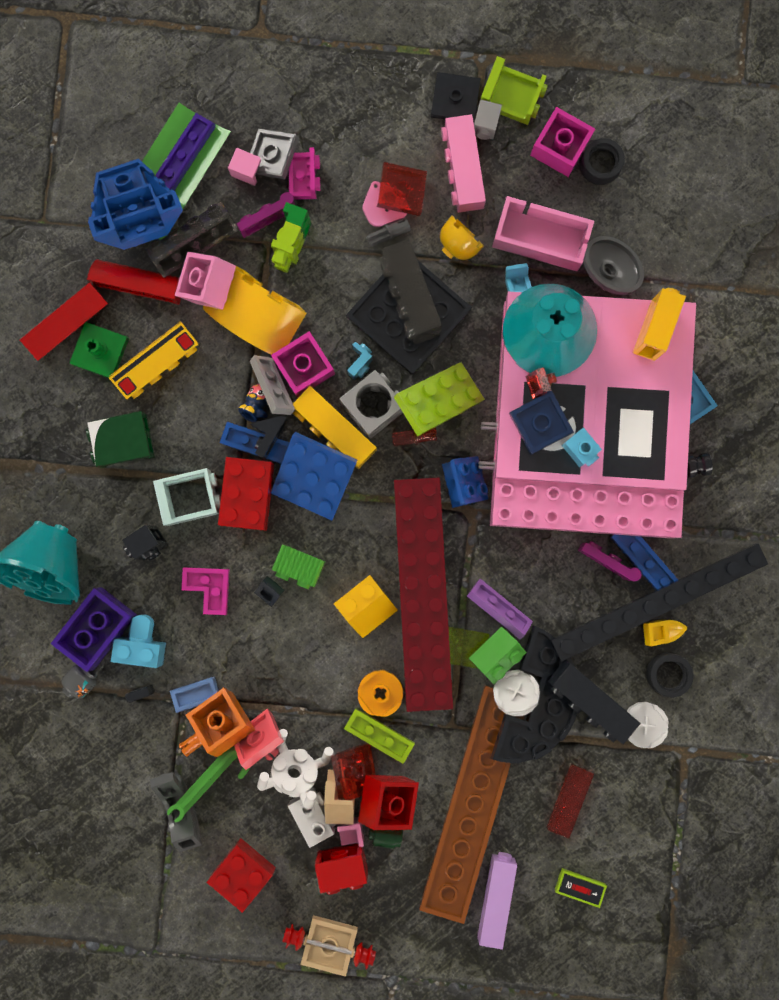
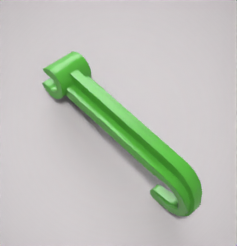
(204, 782)

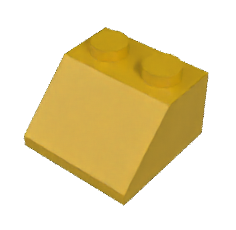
(365, 606)

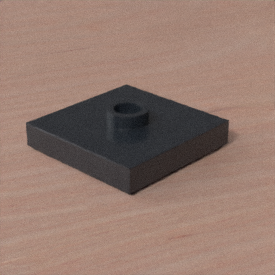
(455, 96)

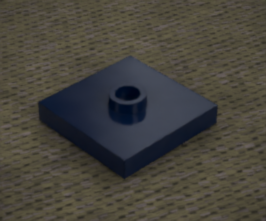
(541, 422)

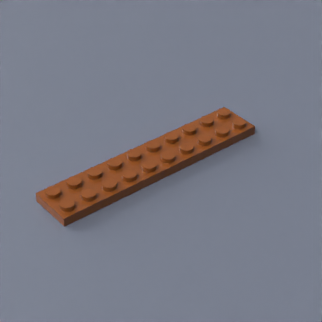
(468, 818)

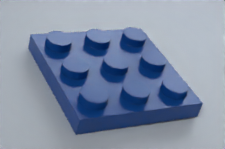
(313, 476)

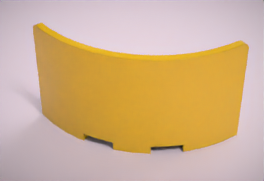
(257, 316)

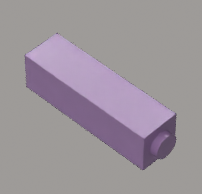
(497, 900)

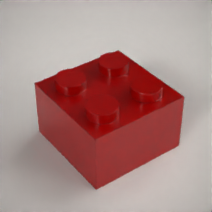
(388, 802)
(341, 868)
(241, 875)

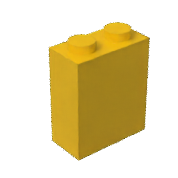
(659, 324)

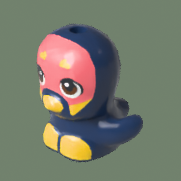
(254, 404)

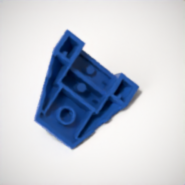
(131, 206)

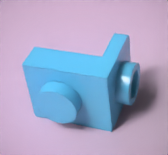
(517, 278)
(360, 366)

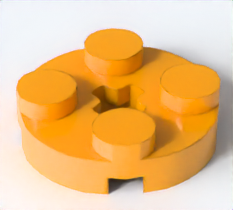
(380, 706)

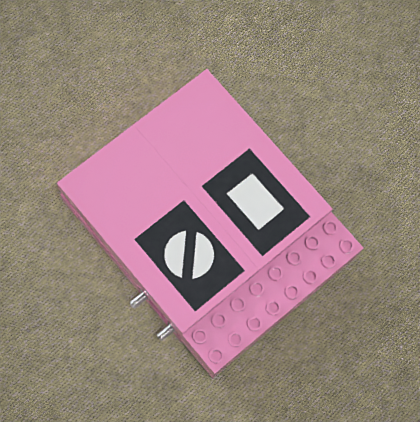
(632, 412)

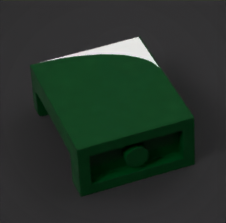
(120, 439)

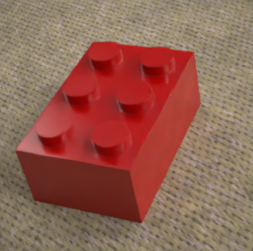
(246, 493)

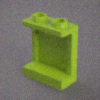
(514, 91)

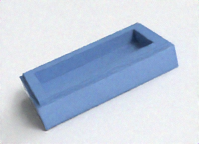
(193, 694)

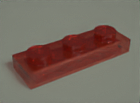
(570, 801)

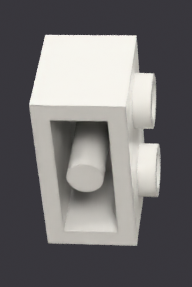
(311, 821)

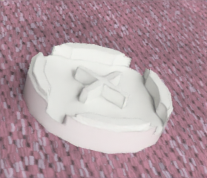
(516, 693)
(653, 725)

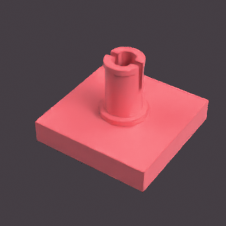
(259, 742)

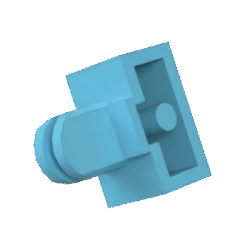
(139, 647)

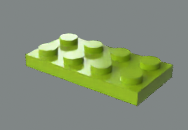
(438, 398)

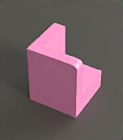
(244, 166)
(351, 833)

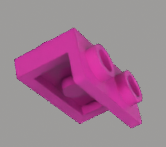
(302, 175)

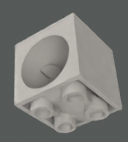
(352, 399)

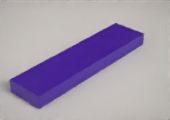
(185, 151)

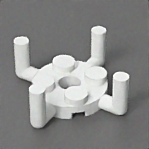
(299, 760)

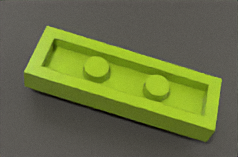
(379, 735)

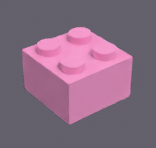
(205, 280)

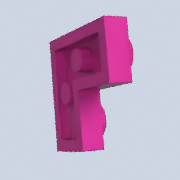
(213, 583)

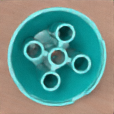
(550, 329)
(42, 564)

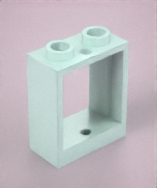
(165, 502)

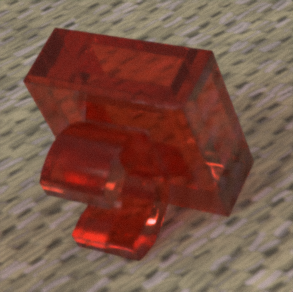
(539, 382)

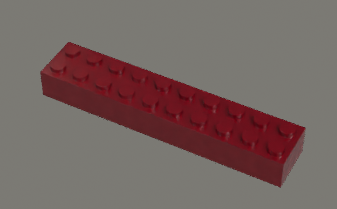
(423, 594)

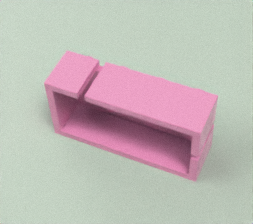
(543, 234)

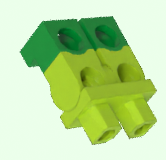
(290, 237)

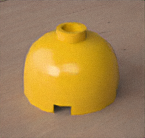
(458, 240)

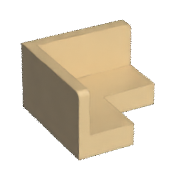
(337, 810)

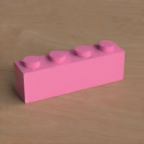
(464, 163)

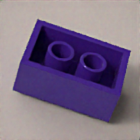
(93, 629)

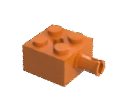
(213, 733)

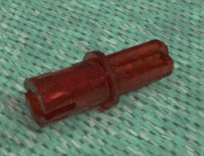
(410, 437)

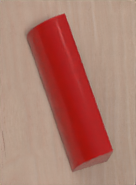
(134, 281)
(64, 321)

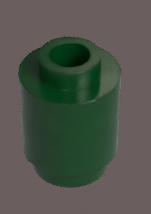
(386, 838)

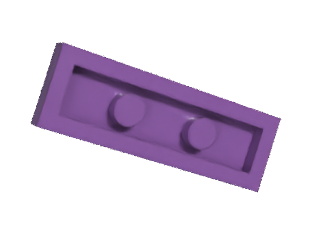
(500, 609)

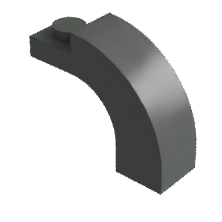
(185, 833)

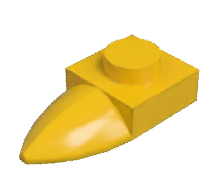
(662, 631)

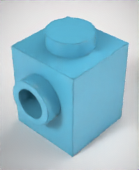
(582, 448)

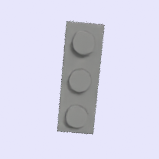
(272, 385)

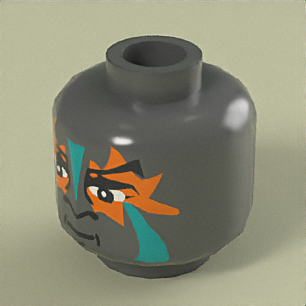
(78, 682)

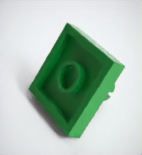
(99, 350)

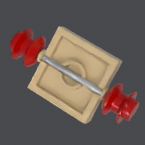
(329, 946)

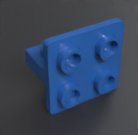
(465, 481)

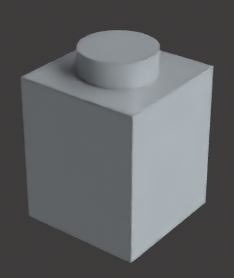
(487, 119)

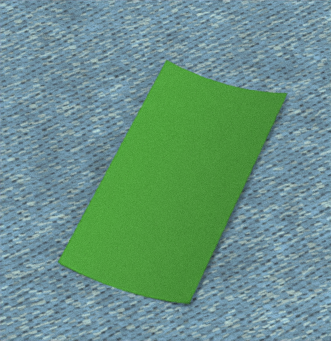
(166, 141)

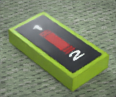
(580, 888)

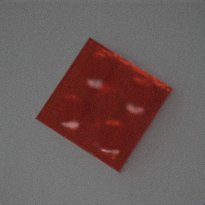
(401, 189)
(350, 770)

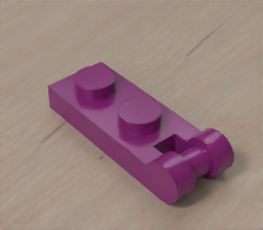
(265, 216)
(609, 561)

